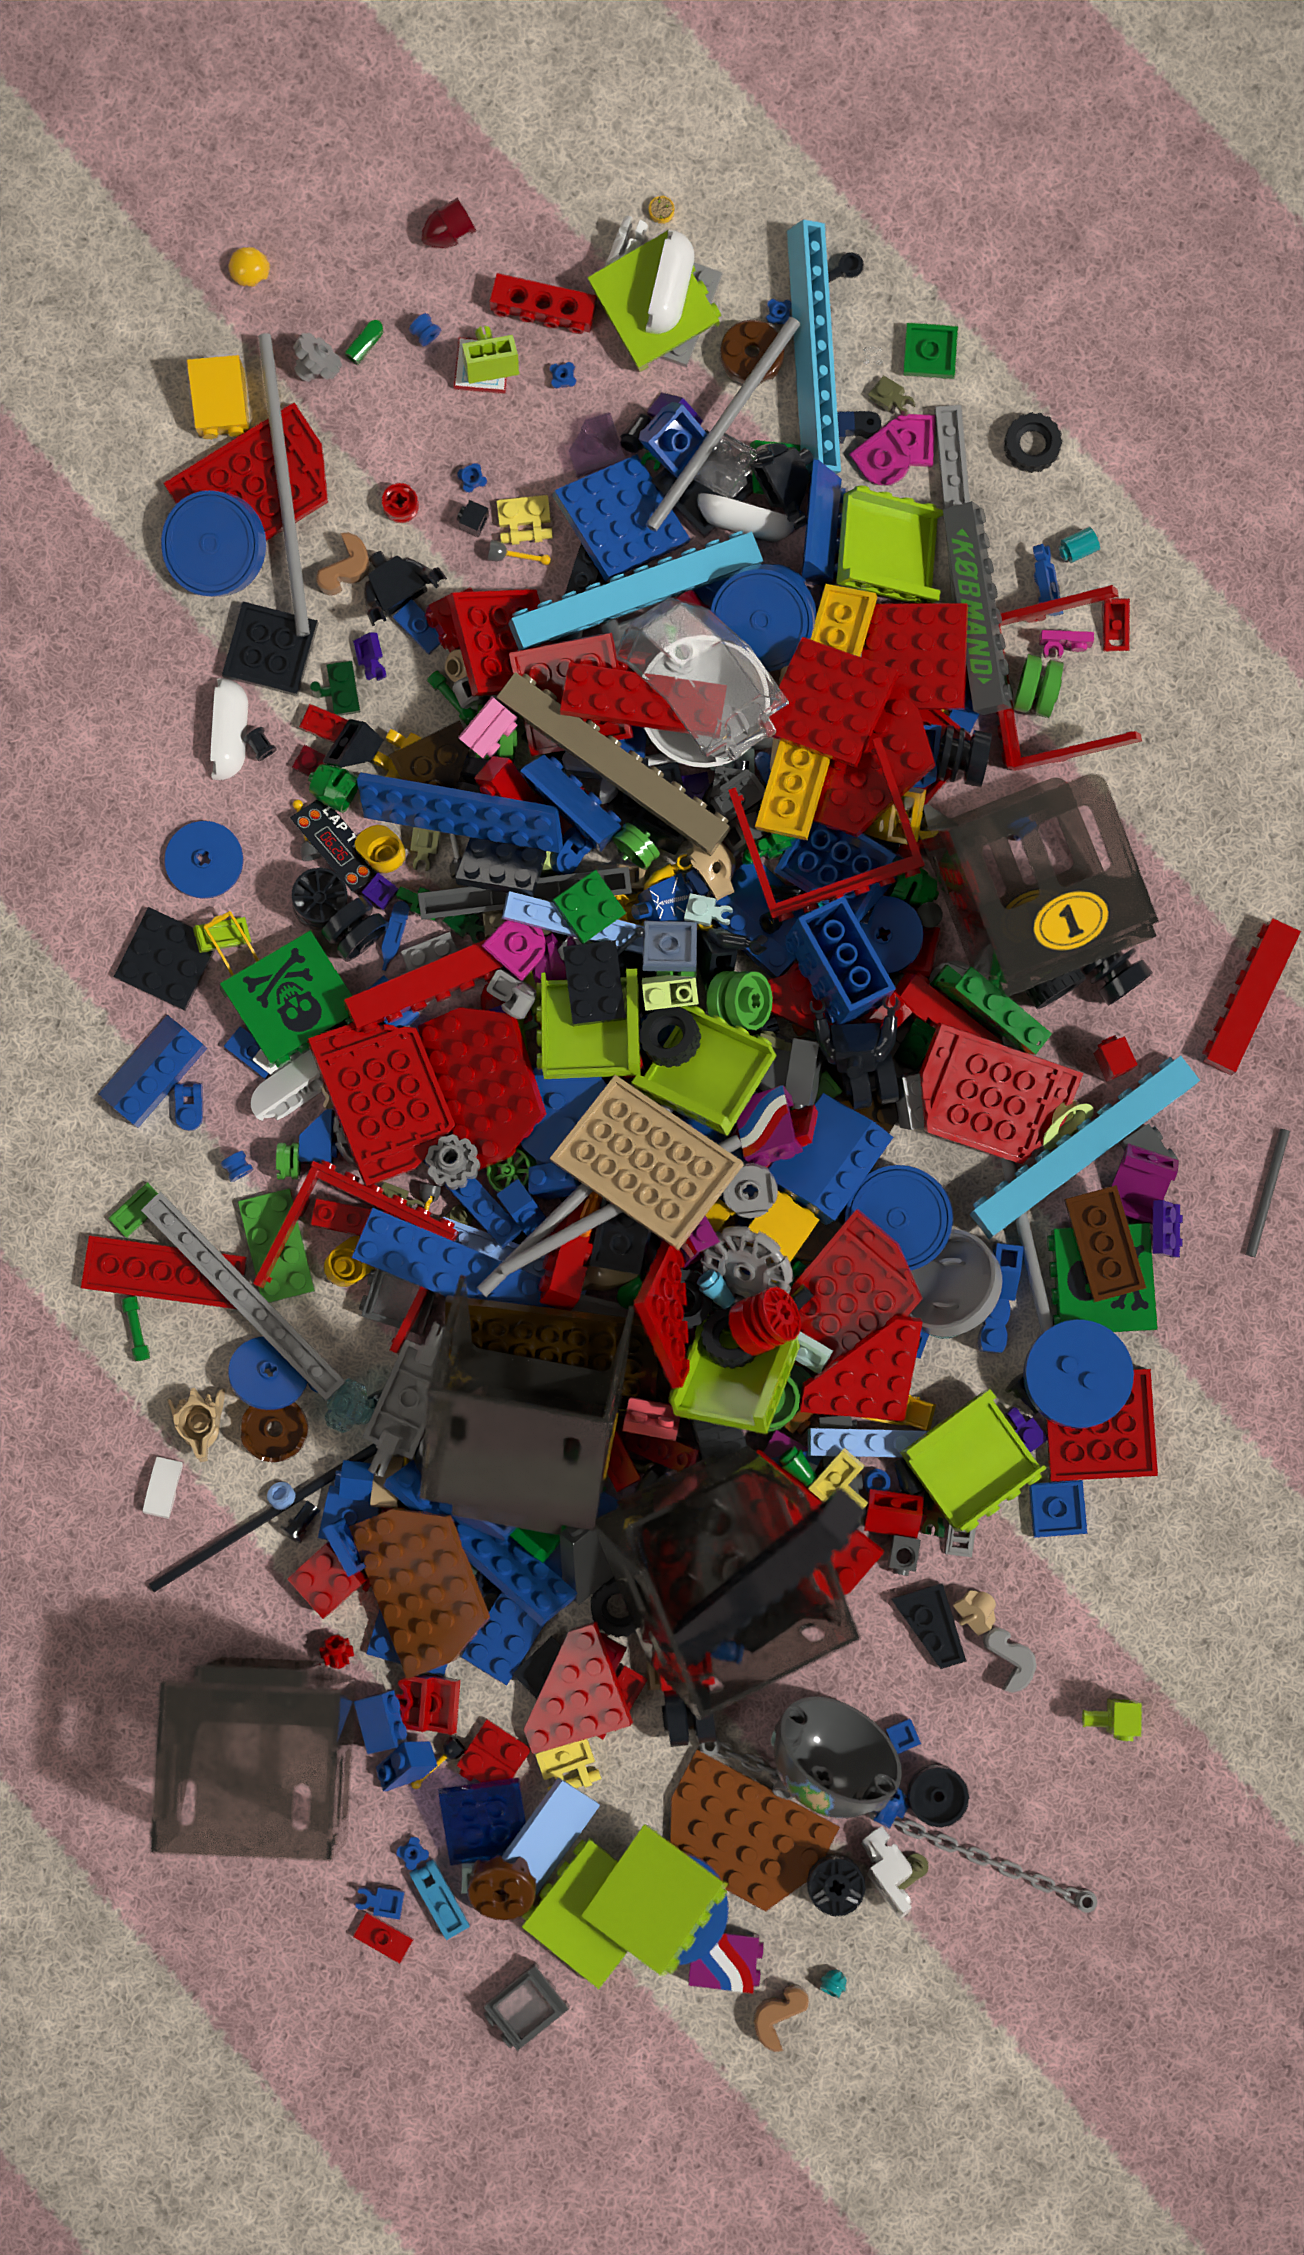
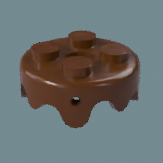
(737, 339)
(274, 1449)
(500, 1875)

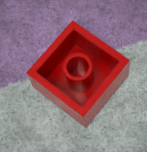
(325, 1582)

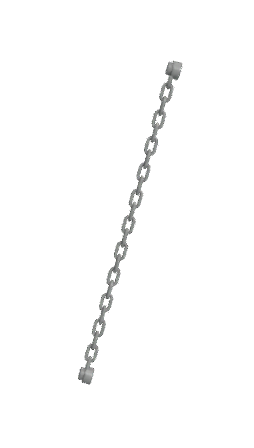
(987, 1860)

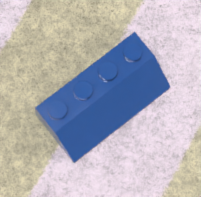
(152, 1071)

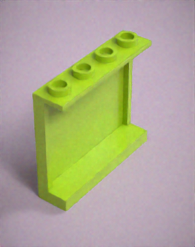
(626, 295)
(888, 545)
(587, 1049)
(717, 1079)
(736, 1396)
(972, 1462)
(655, 1901)
(559, 1919)

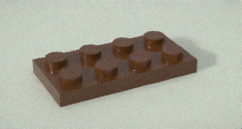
(1105, 1243)

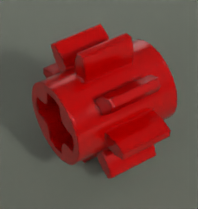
(336, 1652)

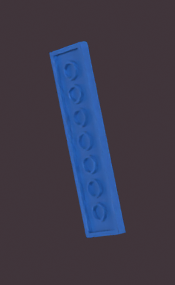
(460, 812)
(438, 1261)
(503, 1562)
(510, 1630)

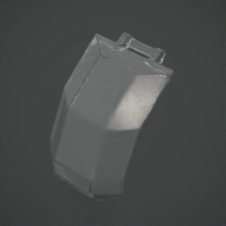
(703, 675)

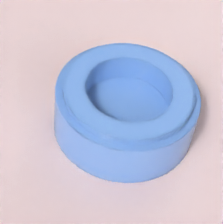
(281, 1495)

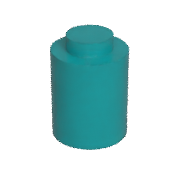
(1079, 545)

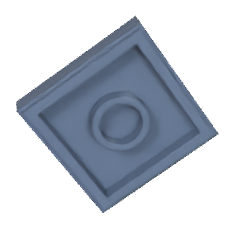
(669, 946)

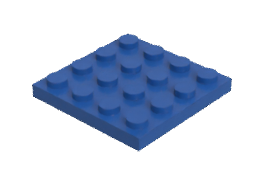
(612, 514)

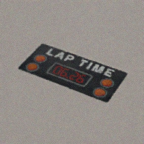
(334, 842)

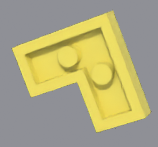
(839, 1474)

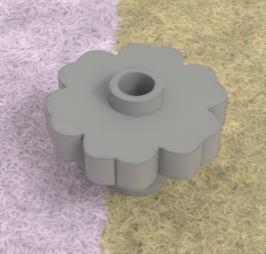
(315, 358)
(457, 1173)

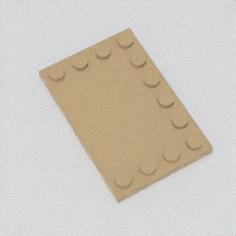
(646, 1162)

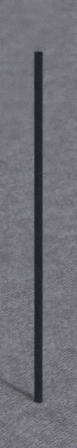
(256, 1522)

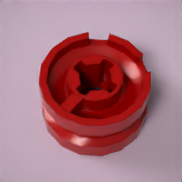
(397, 492)

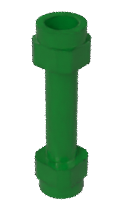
(438, 682)
(140, 1351)

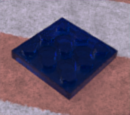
(481, 1819)

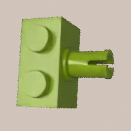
(490, 357)
(1121, 1719)

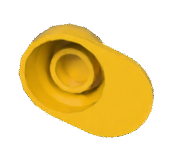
(380, 848)
(342, 1268)

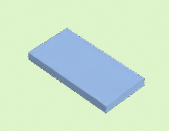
(551, 1830)

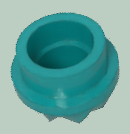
(833, 1983)

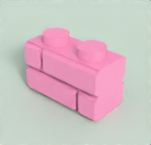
(488, 728)

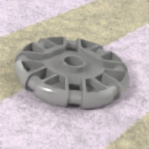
(754, 1258)

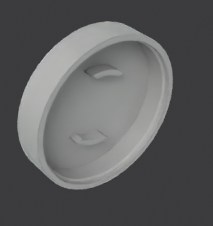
(958, 1286)

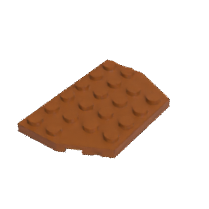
(421, 1585)
(746, 1831)

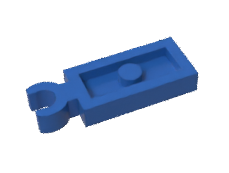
(1045, 576)

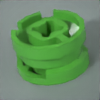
(288, 1161)

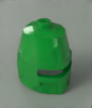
(333, 786)
(915, 889)

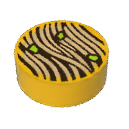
(661, 209)

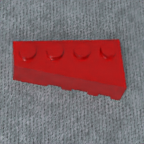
(934, 1006)
(565, 1266)

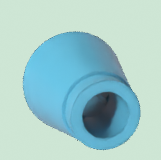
(714, 1287)

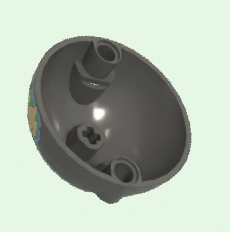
(835, 1758)

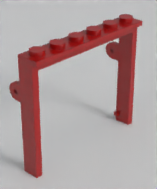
(1007, 729)
(859, 883)
(374, 1196)

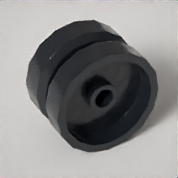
(354, 928)
(921, 1795)

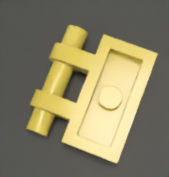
(524, 512)
(567, 1758)

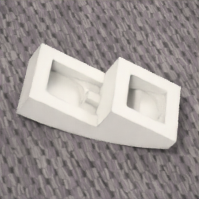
(162, 1487)

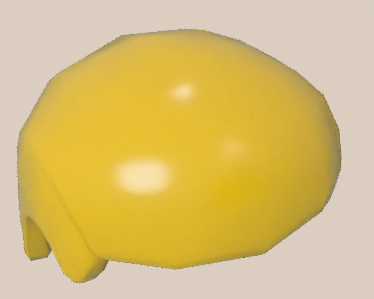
(248, 266)

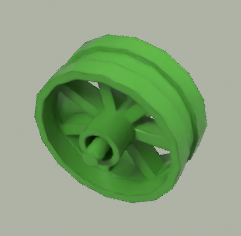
(635, 846)
(511, 1170)

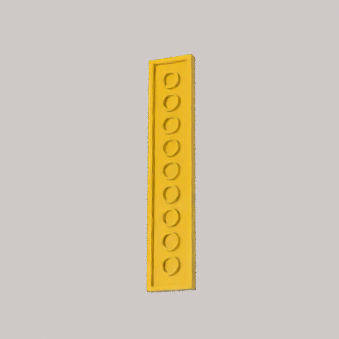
(796, 772)

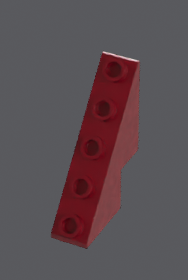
(669, 1453)

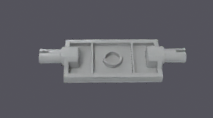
(402, 1407)

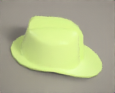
(1075, 1113)

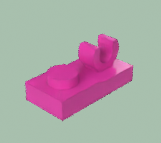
(1076, 640)

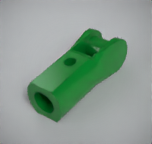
(365, 341)

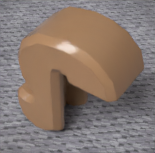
(347, 570)
(776, 2010)

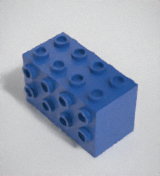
(839, 962)

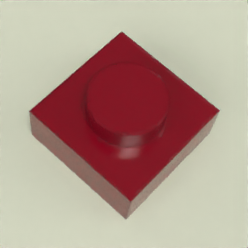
(308, 760)

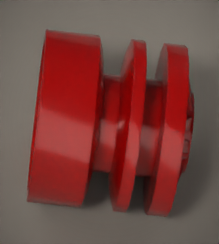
(764, 1321)

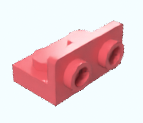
(651, 1419)

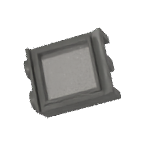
(391, 1300)
(525, 2007)

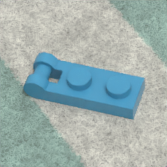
(440, 1900)

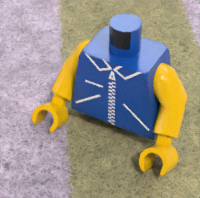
(665, 896)

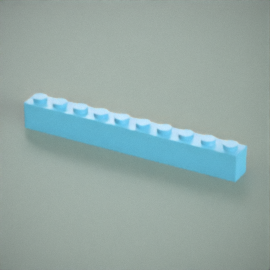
(813, 343)
(635, 591)
(1084, 1147)

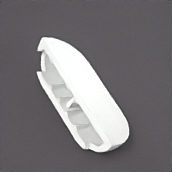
(671, 283)
(744, 517)
(228, 729)
(287, 1088)

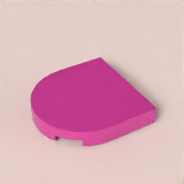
(918, 434)
(883, 457)
(517, 947)

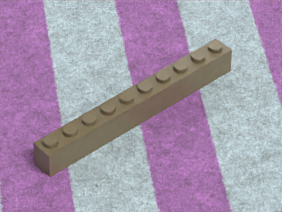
(615, 764)

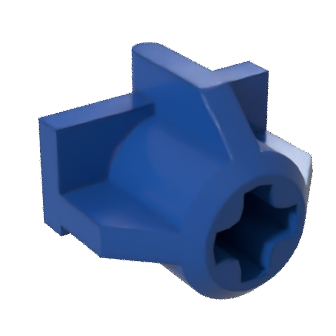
(895, 1807)

